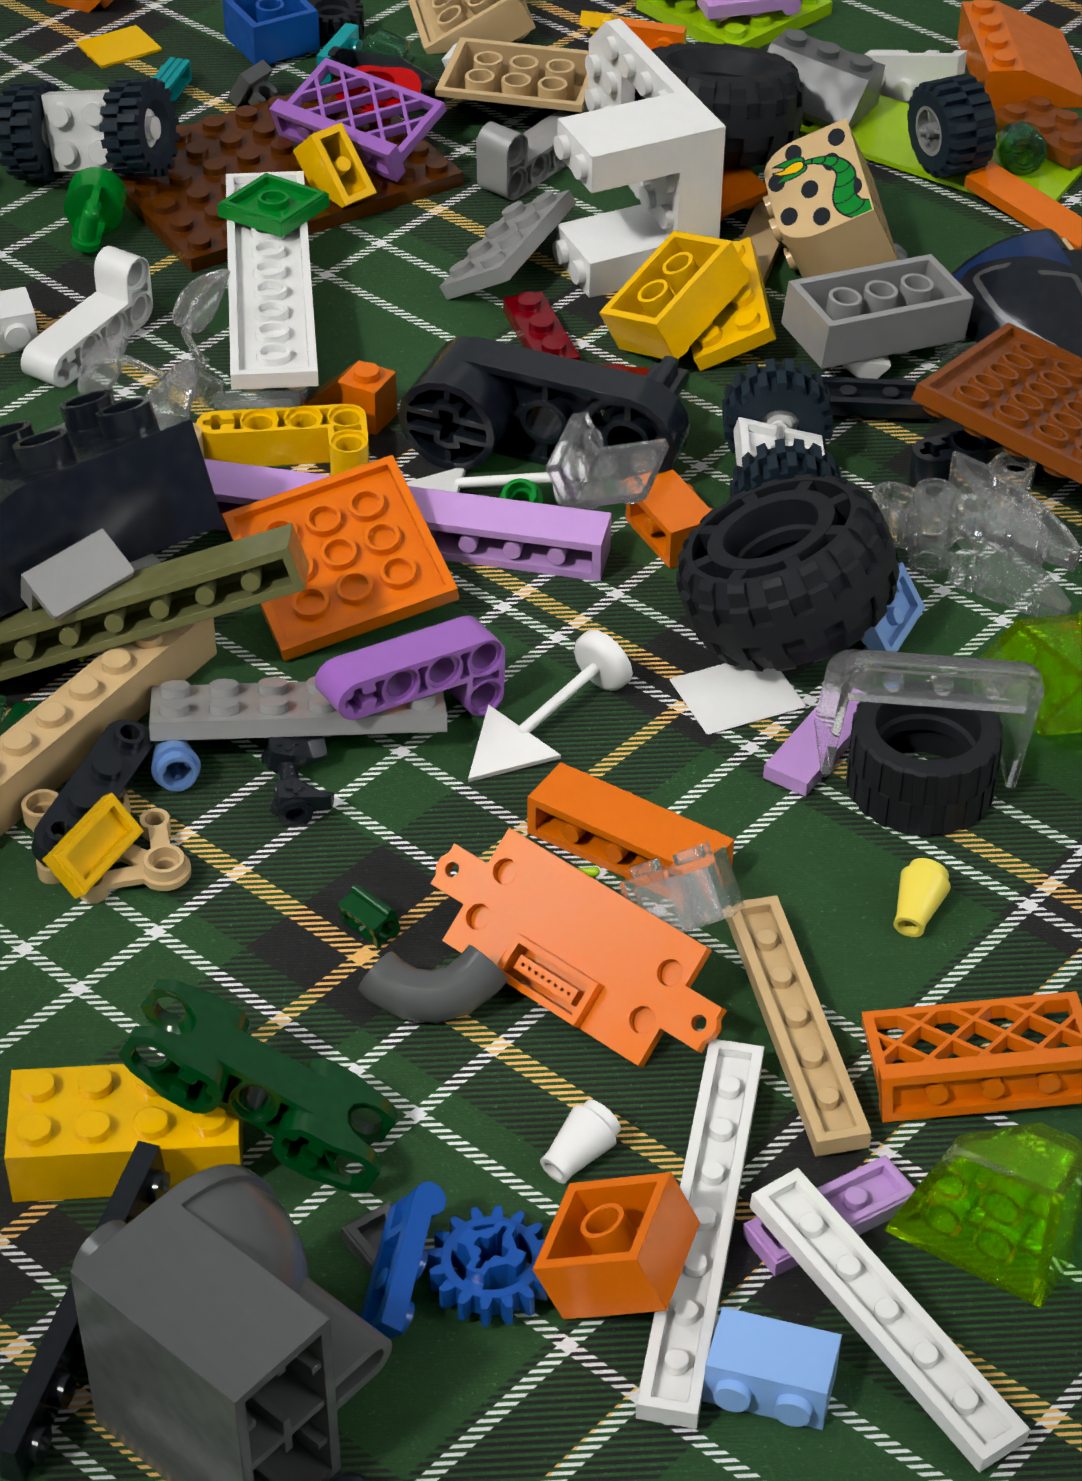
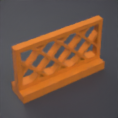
(980, 1077)

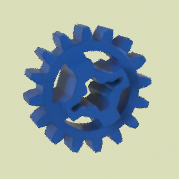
(490, 1265)

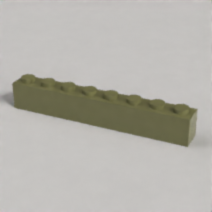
(159, 601)

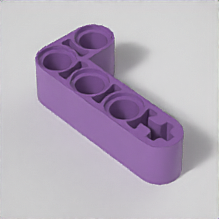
(446, 656)

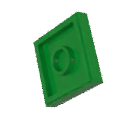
(273, 205)

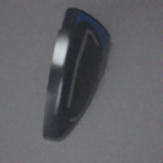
(1028, 283)

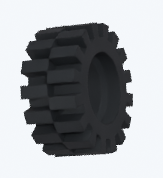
(334, 14)

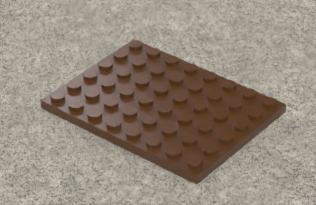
(184, 202)

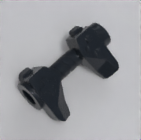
(294, 799)

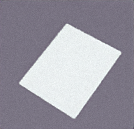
(734, 696)

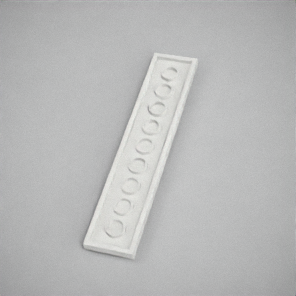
(270, 303)

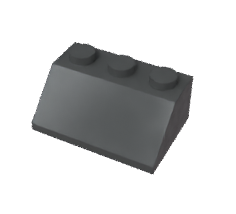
(833, 79)

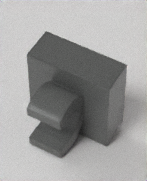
(253, 85)

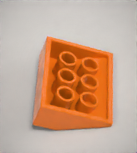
(1017, 55)

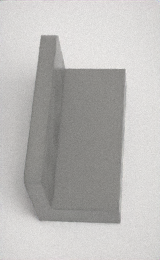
(75, 576)

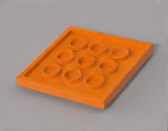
(364, 552)

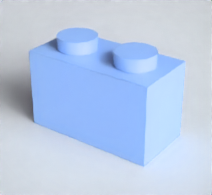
(771, 1368)

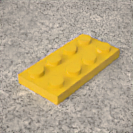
(743, 322)

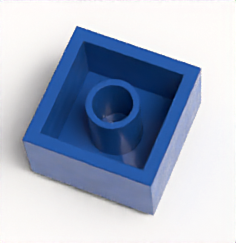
(271, 28)

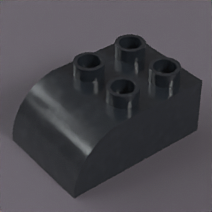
(100, 469)

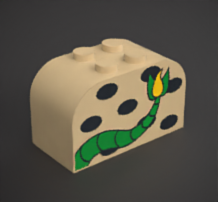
(826, 204)

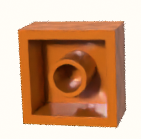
(617, 1246)

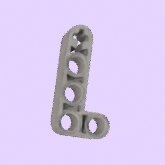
(516, 161)

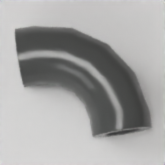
(435, 993)

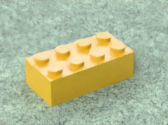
(80, 1124)

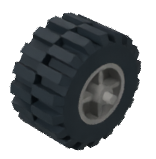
(952, 125)

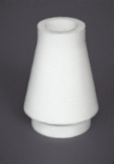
(582, 1139)

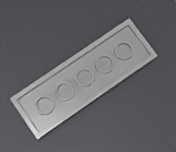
(275, 710)

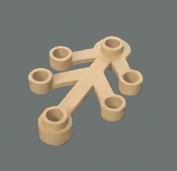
(159, 868)

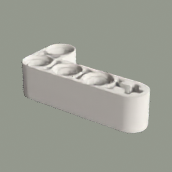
(117, 307)

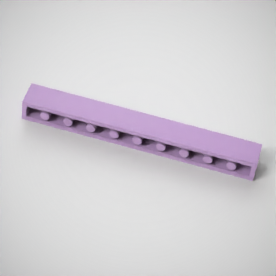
(462, 524)

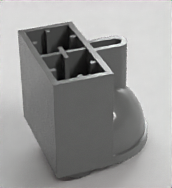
(215, 1340)

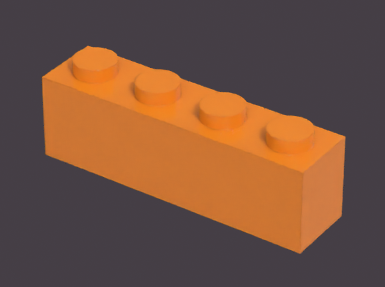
(610, 823)

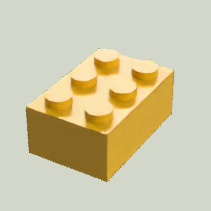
(675, 295)

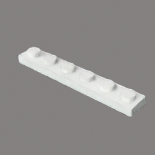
(890, 1320)

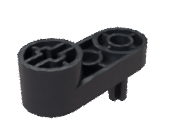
(498, 398)

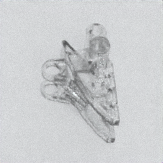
(995, 523)

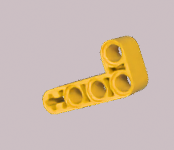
(288, 436)

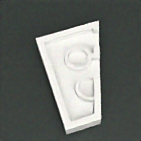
(908, 70)

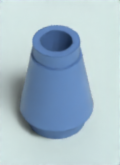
(174, 764)

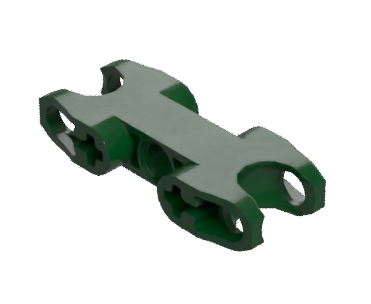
(221, 1065)

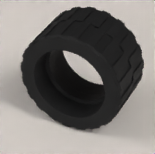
(917, 792)

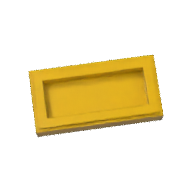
(93, 845)

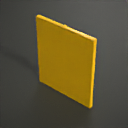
(118, 46)

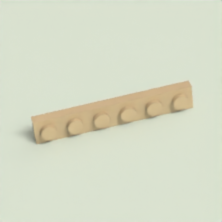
(799, 1028)

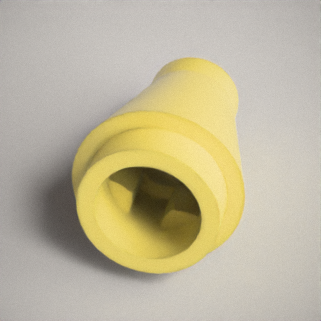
(920, 894)

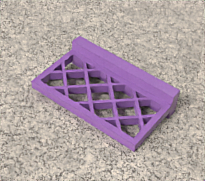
(371, 146)

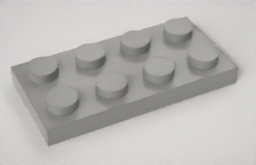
(507, 244)

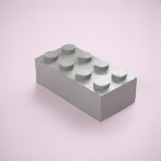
(876, 310)

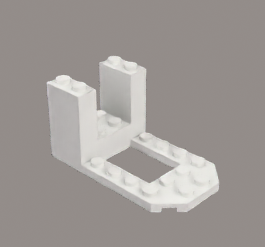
(658, 146)

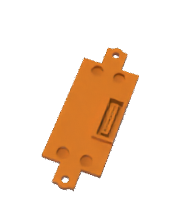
(579, 947)

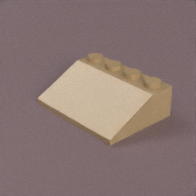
(445, 21)
(516, 74)

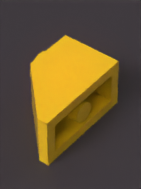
(334, 166)

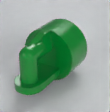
(94, 206)

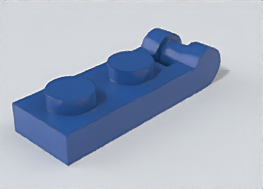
(401, 1259)

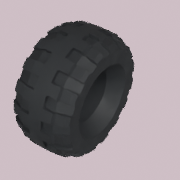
(746, 90)
(788, 572)

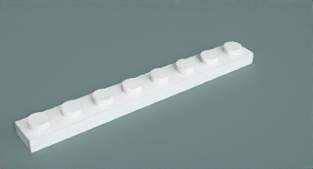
(711, 1183)

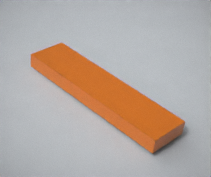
(1024, 202)

